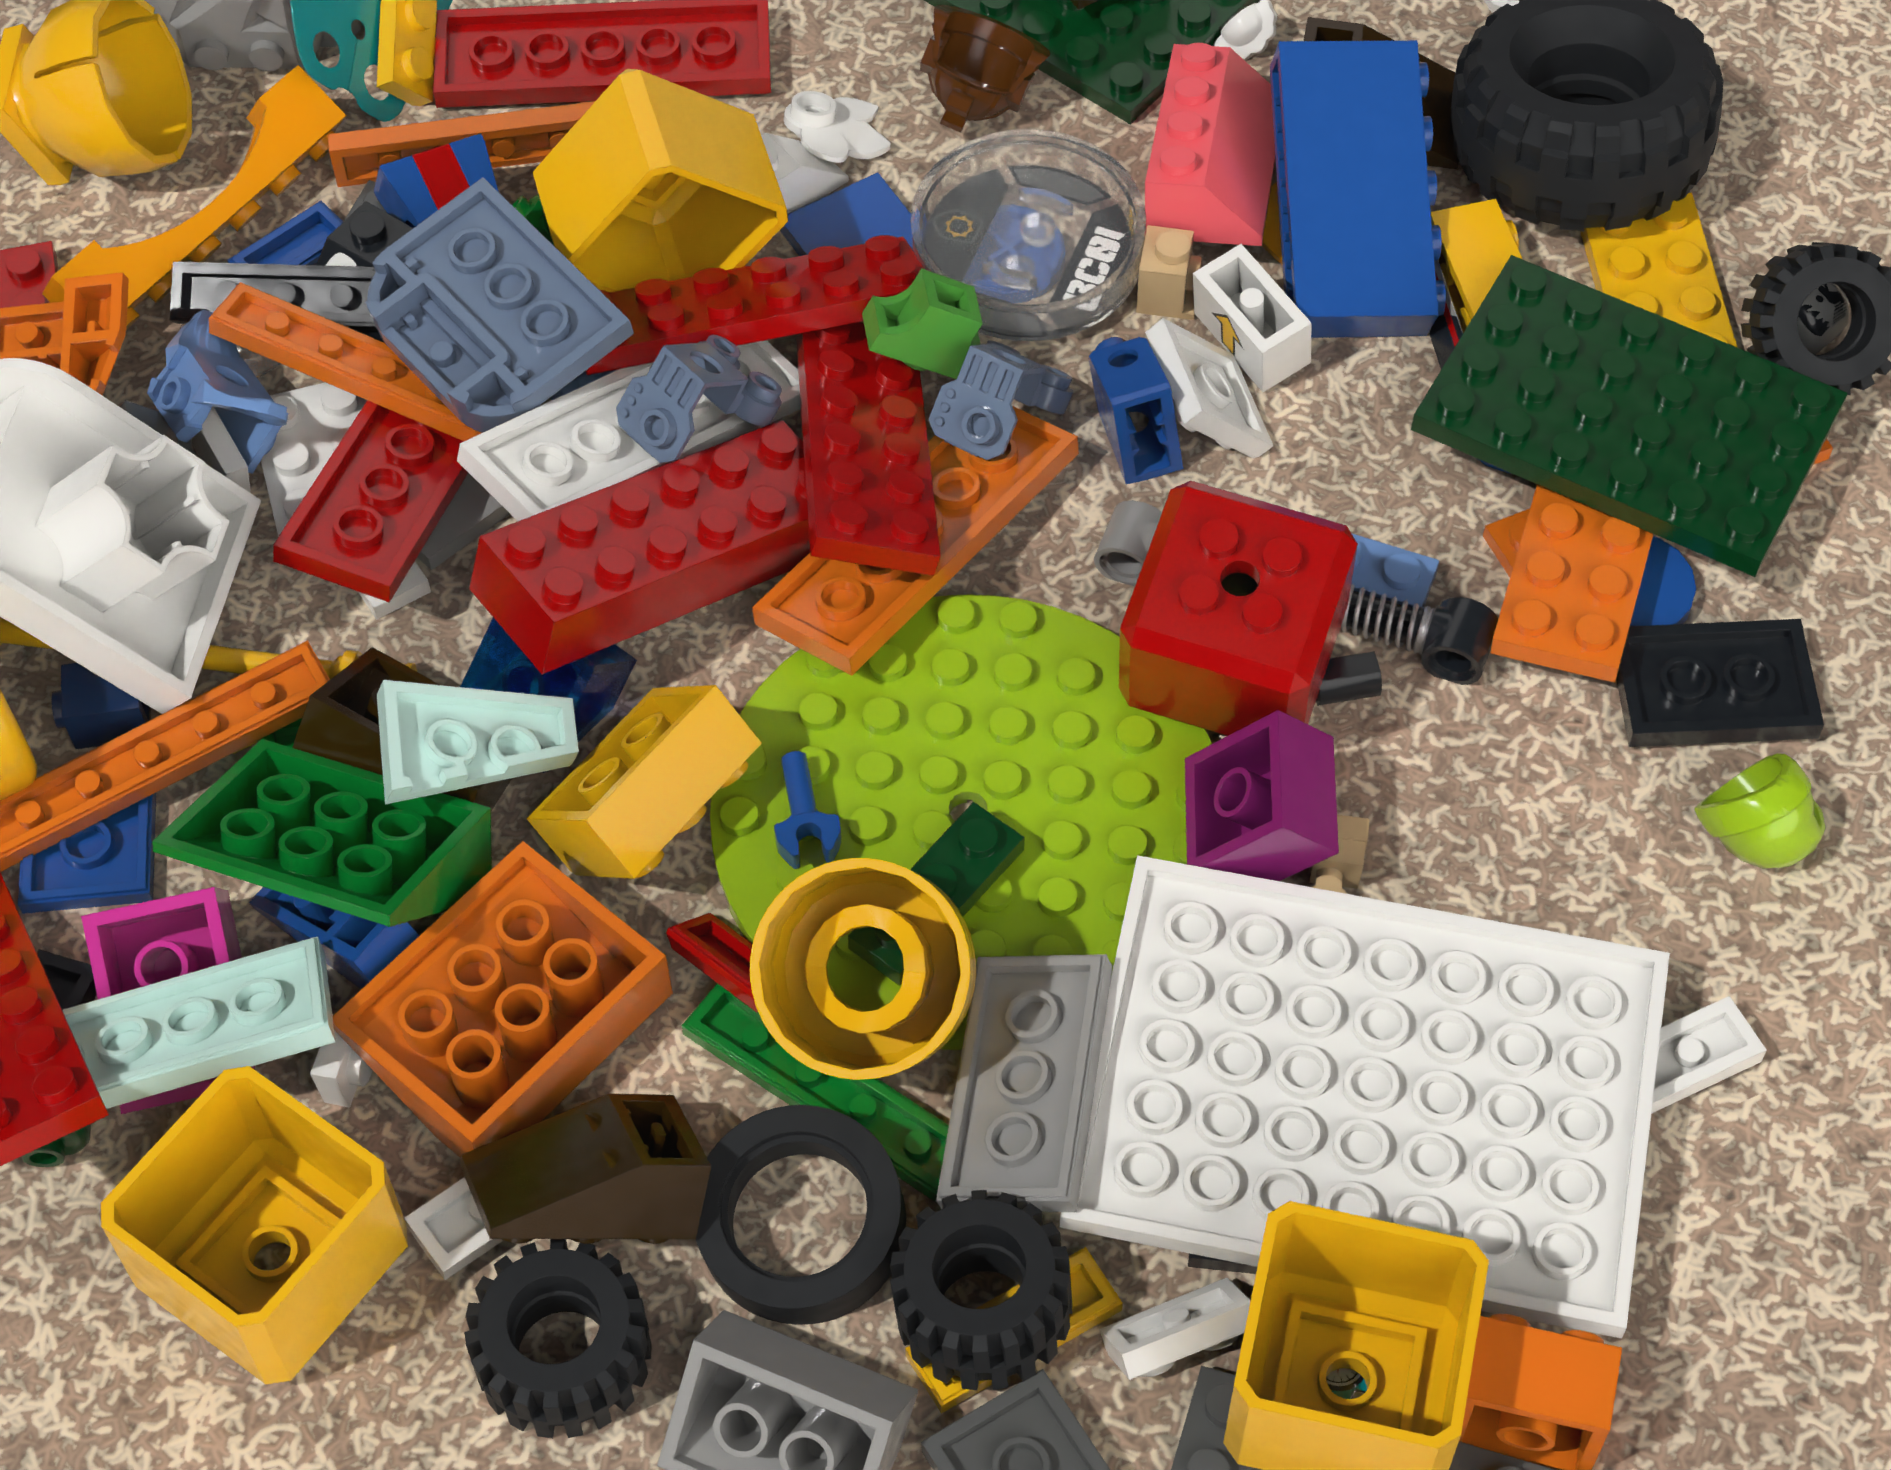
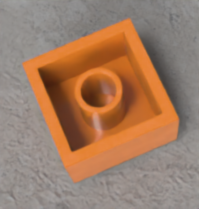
(1540, 1393)

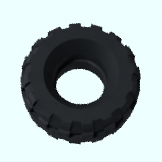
(1586, 110)

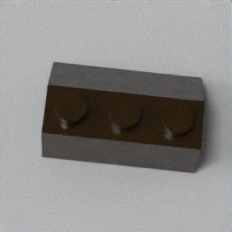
(344, 720)

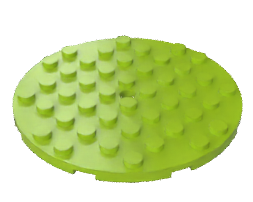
(954, 708)

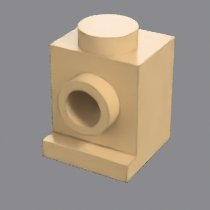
(1167, 273)

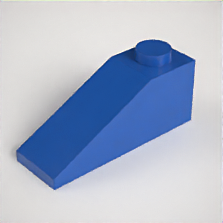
(350, 943)

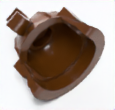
(978, 65)

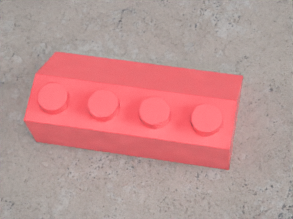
(1212, 148)

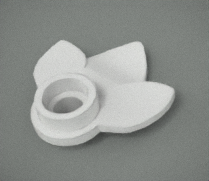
(835, 127)

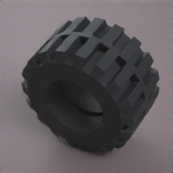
(1788, 284)
(969, 1240)
(569, 1390)

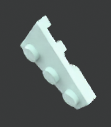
(468, 737)

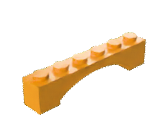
(288, 127)

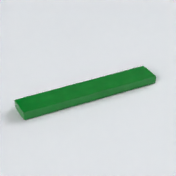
(905, 1130)

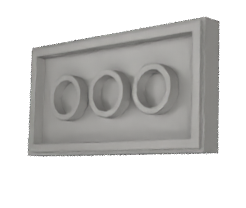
(1027, 1080)

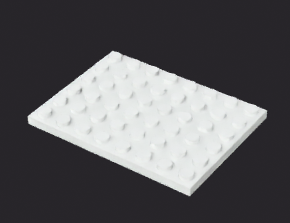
(1378, 1071)

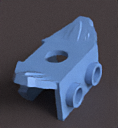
(193, 385)

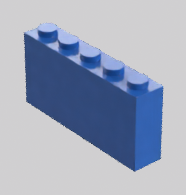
(1356, 187)

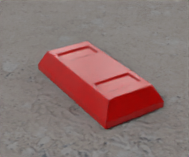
(716, 952)

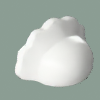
(1249, 30)

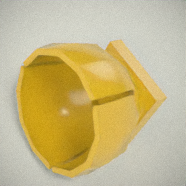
(95, 91)

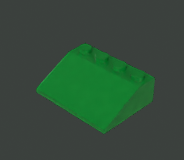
(331, 838)

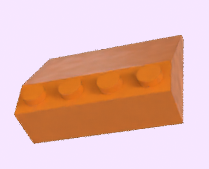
(504, 1003)

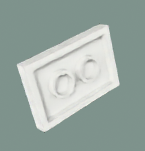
(302, 447)

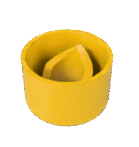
(793, 980)

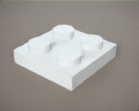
(1209, 389)

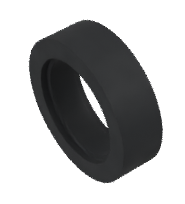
(787, 1133)

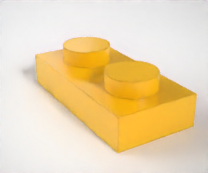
(407, 49)

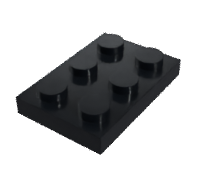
(1718, 683)

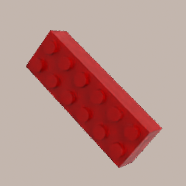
(647, 548)

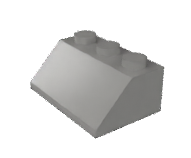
(780, 1405)

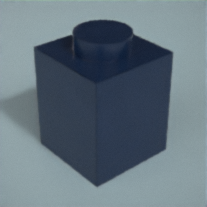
(94, 708)

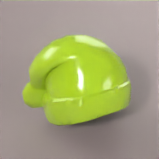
(1765, 814)

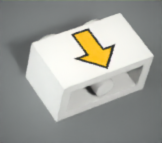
(1252, 317)

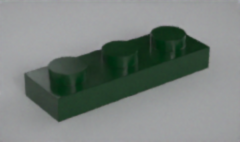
(961, 865)

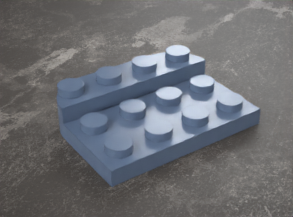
(489, 309)

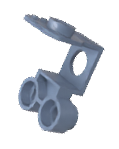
(660, 405)
(977, 406)

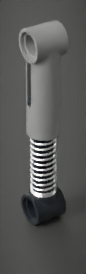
(1451, 638)

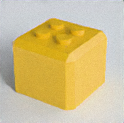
(659, 185)
(246, 1174)
(1366, 1300)

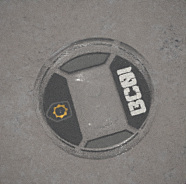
(1036, 228)

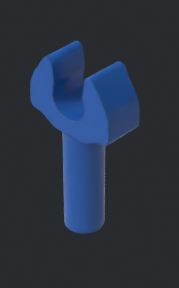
(804, 817)

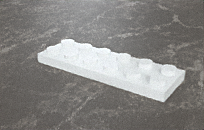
(580, 448)

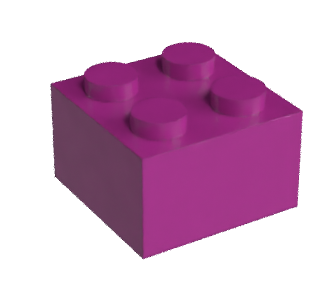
(1263, 800)

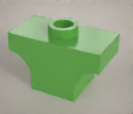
(925, 324)

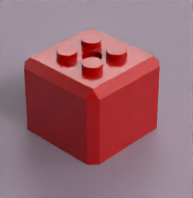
(1225, 656)

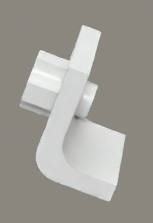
(112, 535)

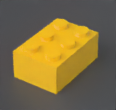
(645, 782)

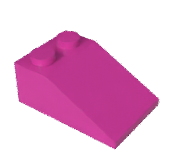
(156, 943)

